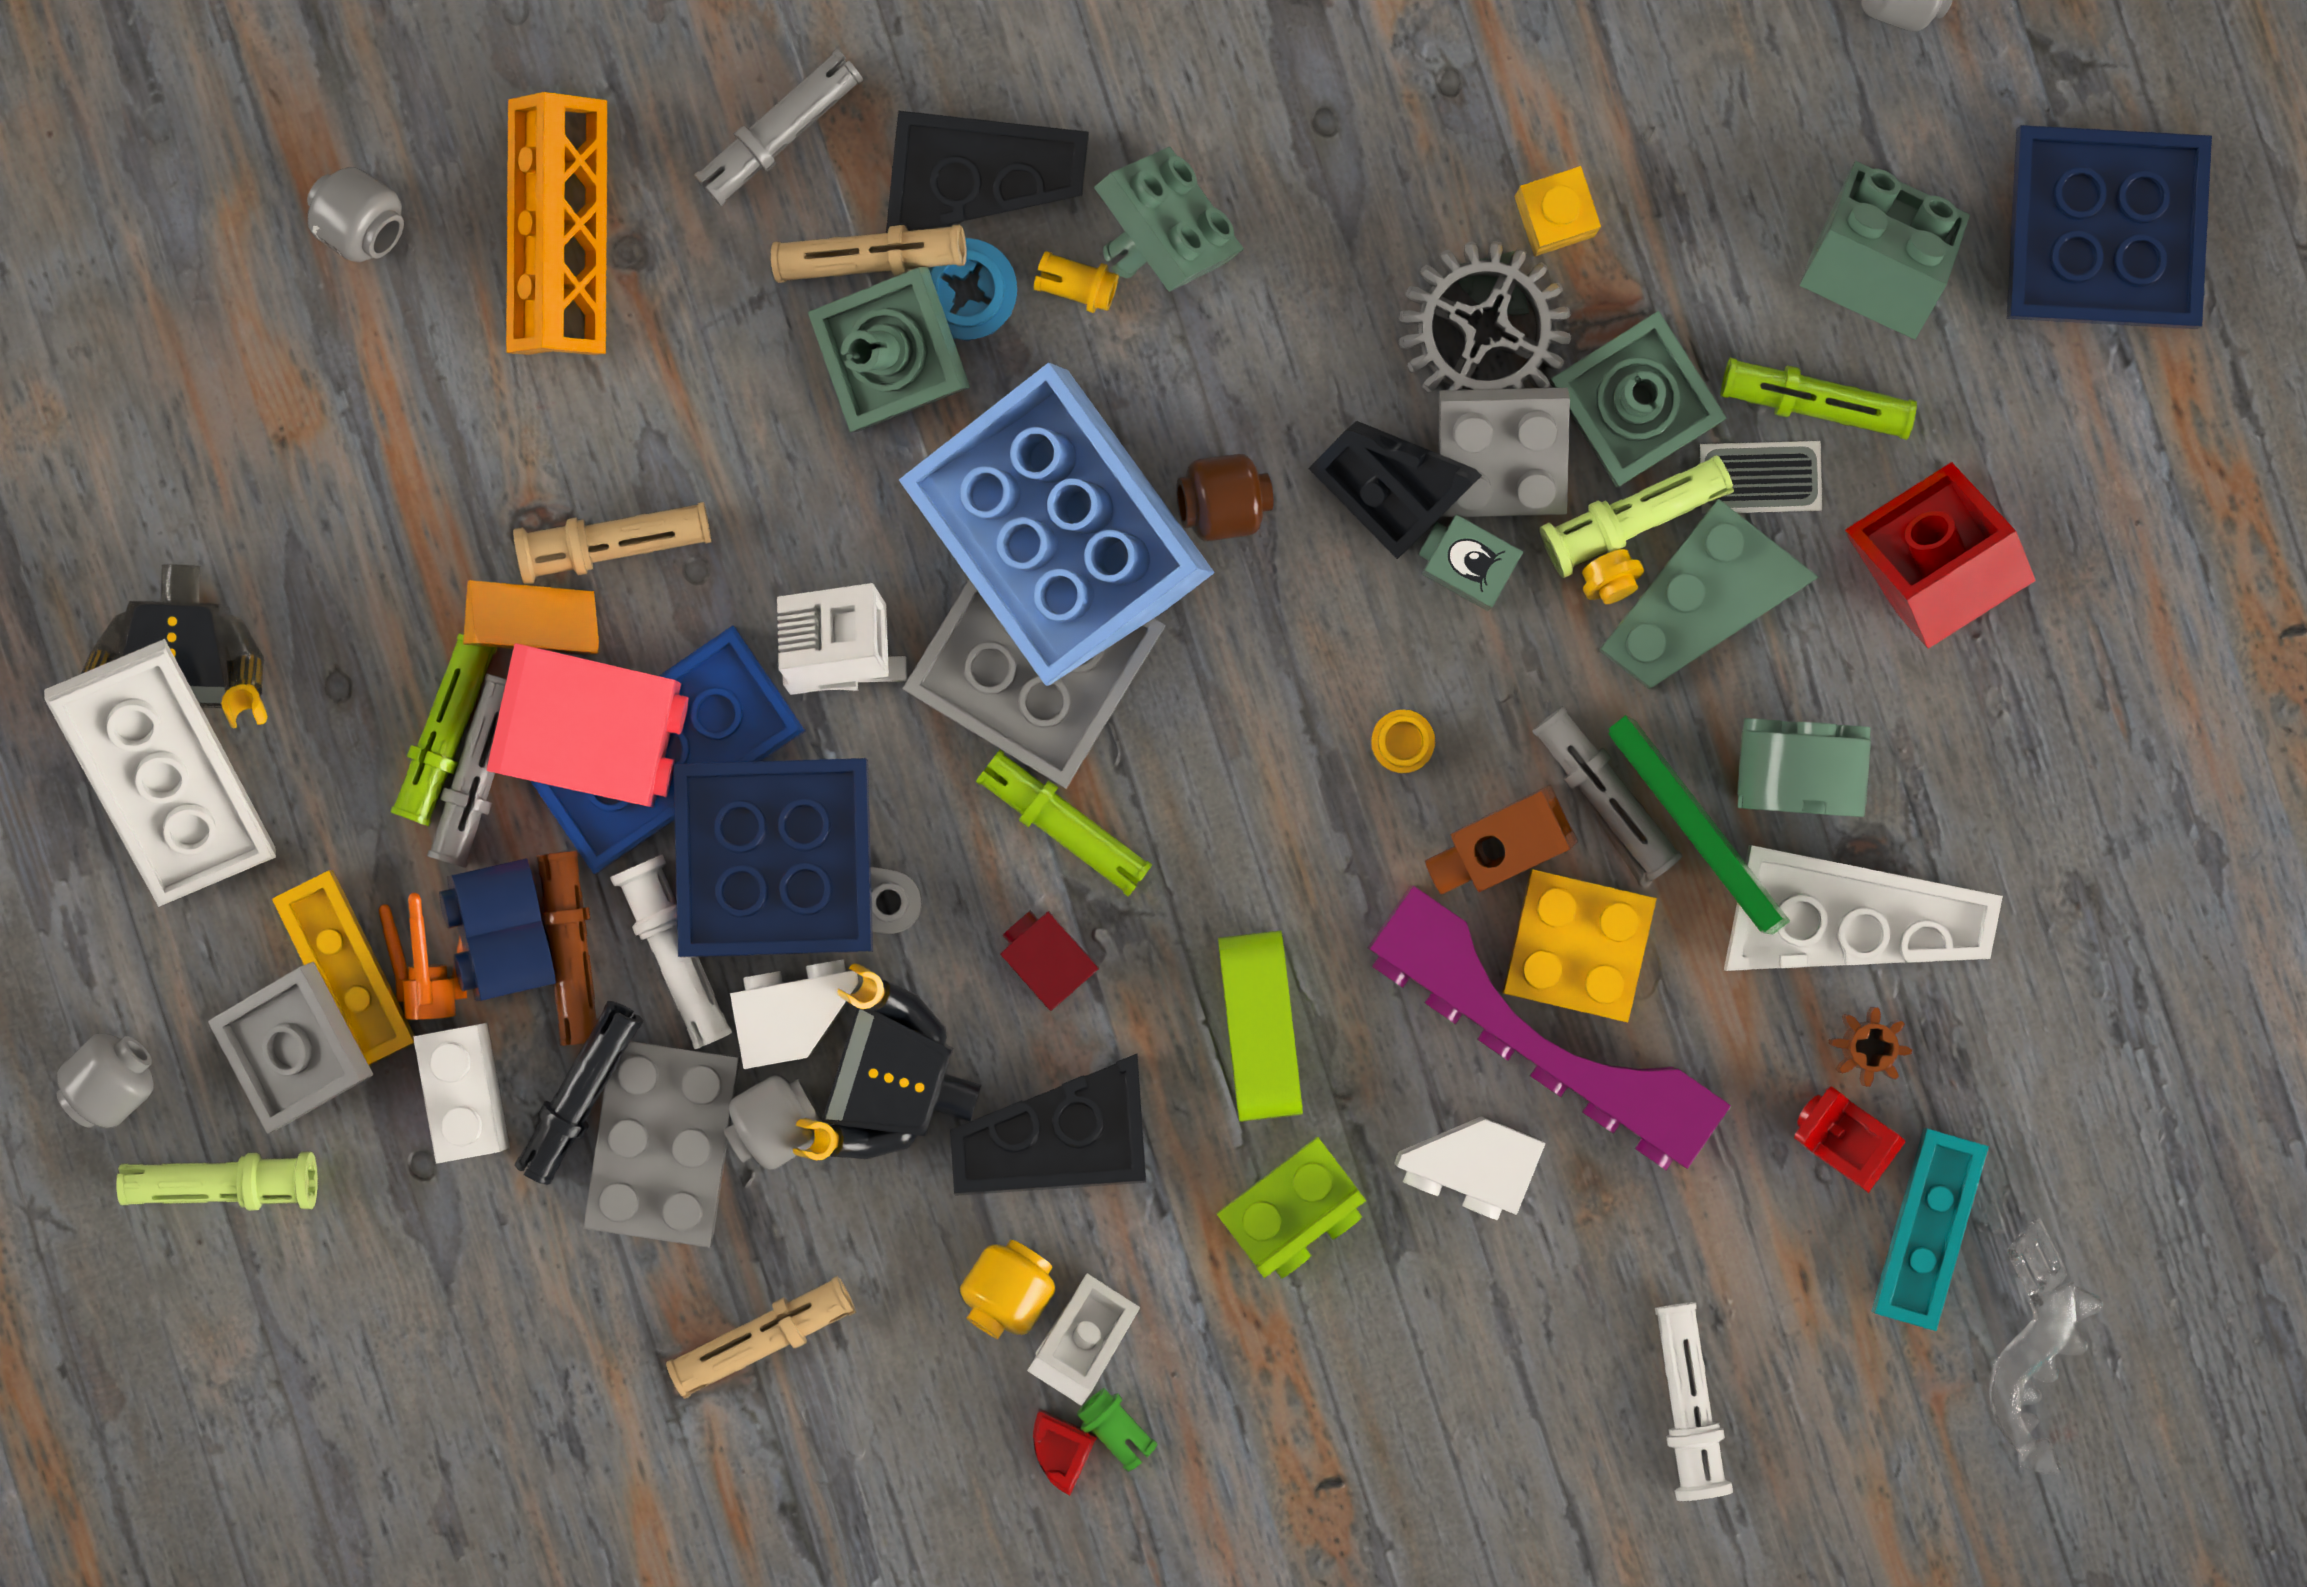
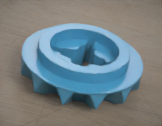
(995, 281)

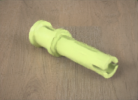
(1609, 526)
(248, 1181)

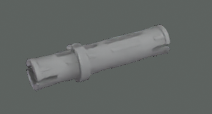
(776, 129)
(1559, 732)
(471, 781)

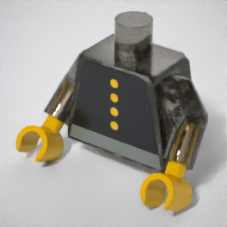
(206, 640)

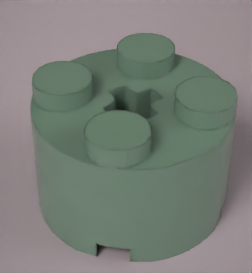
(1804, 767)

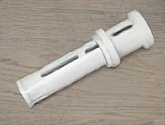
(656, 920)
(1694, 1433)

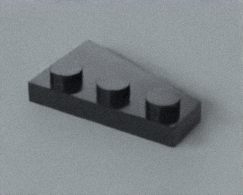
(979, 168)
(1057, 1140)

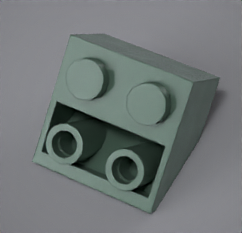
(1886, 250)

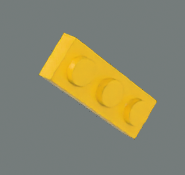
(332, 938)

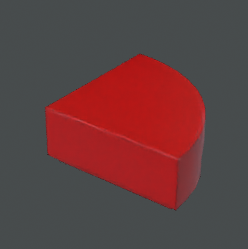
(1061, 1449)

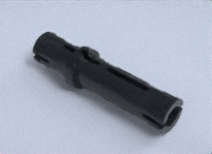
(567, 1112)

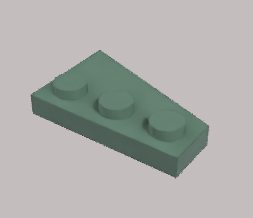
(1703, 595)

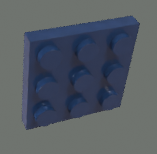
(2109, 227)
(773, 857)

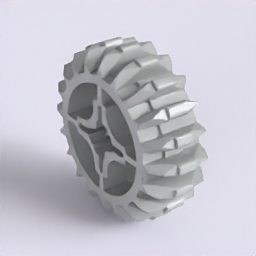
(1508, 277)

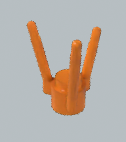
(422, 987)

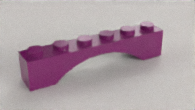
(1656, 1104)

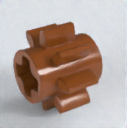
(1861, 1031)

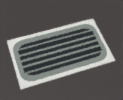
(1770, 475)

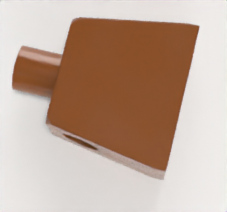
(1529, 830)

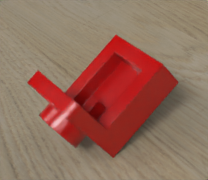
(1847, 1138)

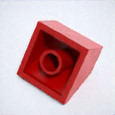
(1941, 554)

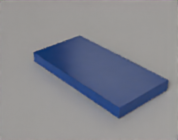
(729, 718)

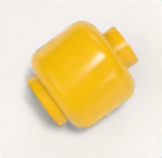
(1007, 1289)

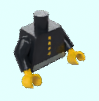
(888, 1076)

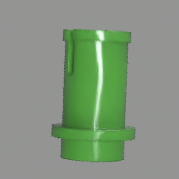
(1114, 1426)

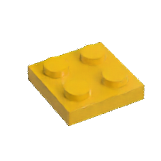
(1579, 945)

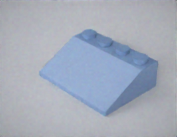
(1055, 524)

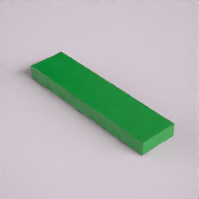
(1698, 826)

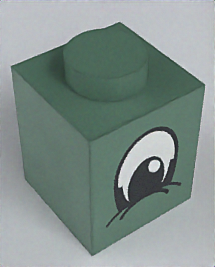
(1469, 561)

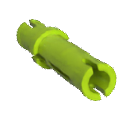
(1744, 382)
(443, 732)
(1063, 822)

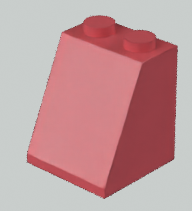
(587, 726)

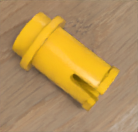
(1077, 281)

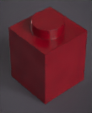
(1047, 958)

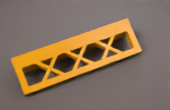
(536, 215)

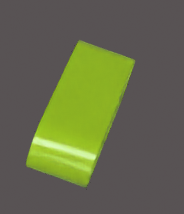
(1260, 1026)

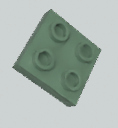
(1165, 221)
(889, 349)
(1638, 399)

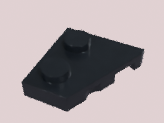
(1391, 483)

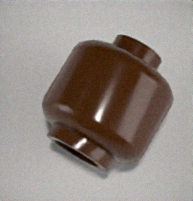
(1223, 497)

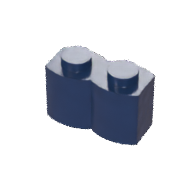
(498, 930)

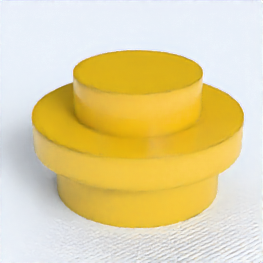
(1612, 576)
(1403, 741)

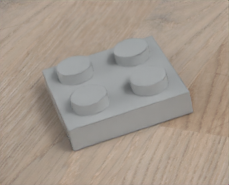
(1516, 445)
(290, 1047)

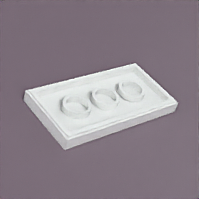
(160, 772)

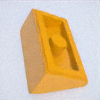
(530, 616)

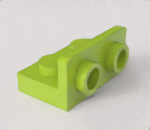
(1293, 1209)

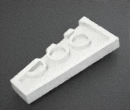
(1859, 917)

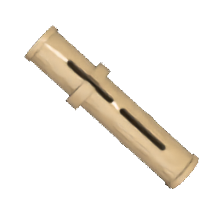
(890, 251)
(782, 1326)

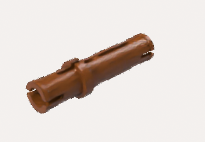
(568, 945)

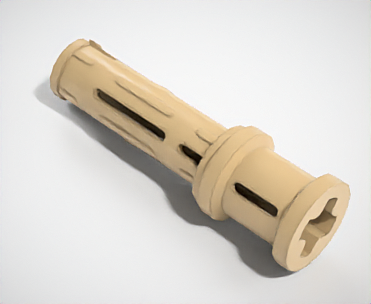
(581, 545)

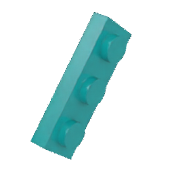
(1929, 1229)

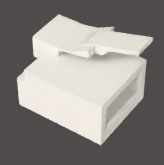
(835, 640)

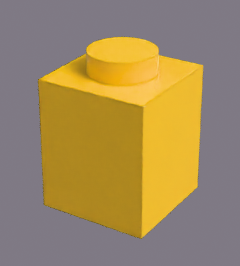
(1557, 211)

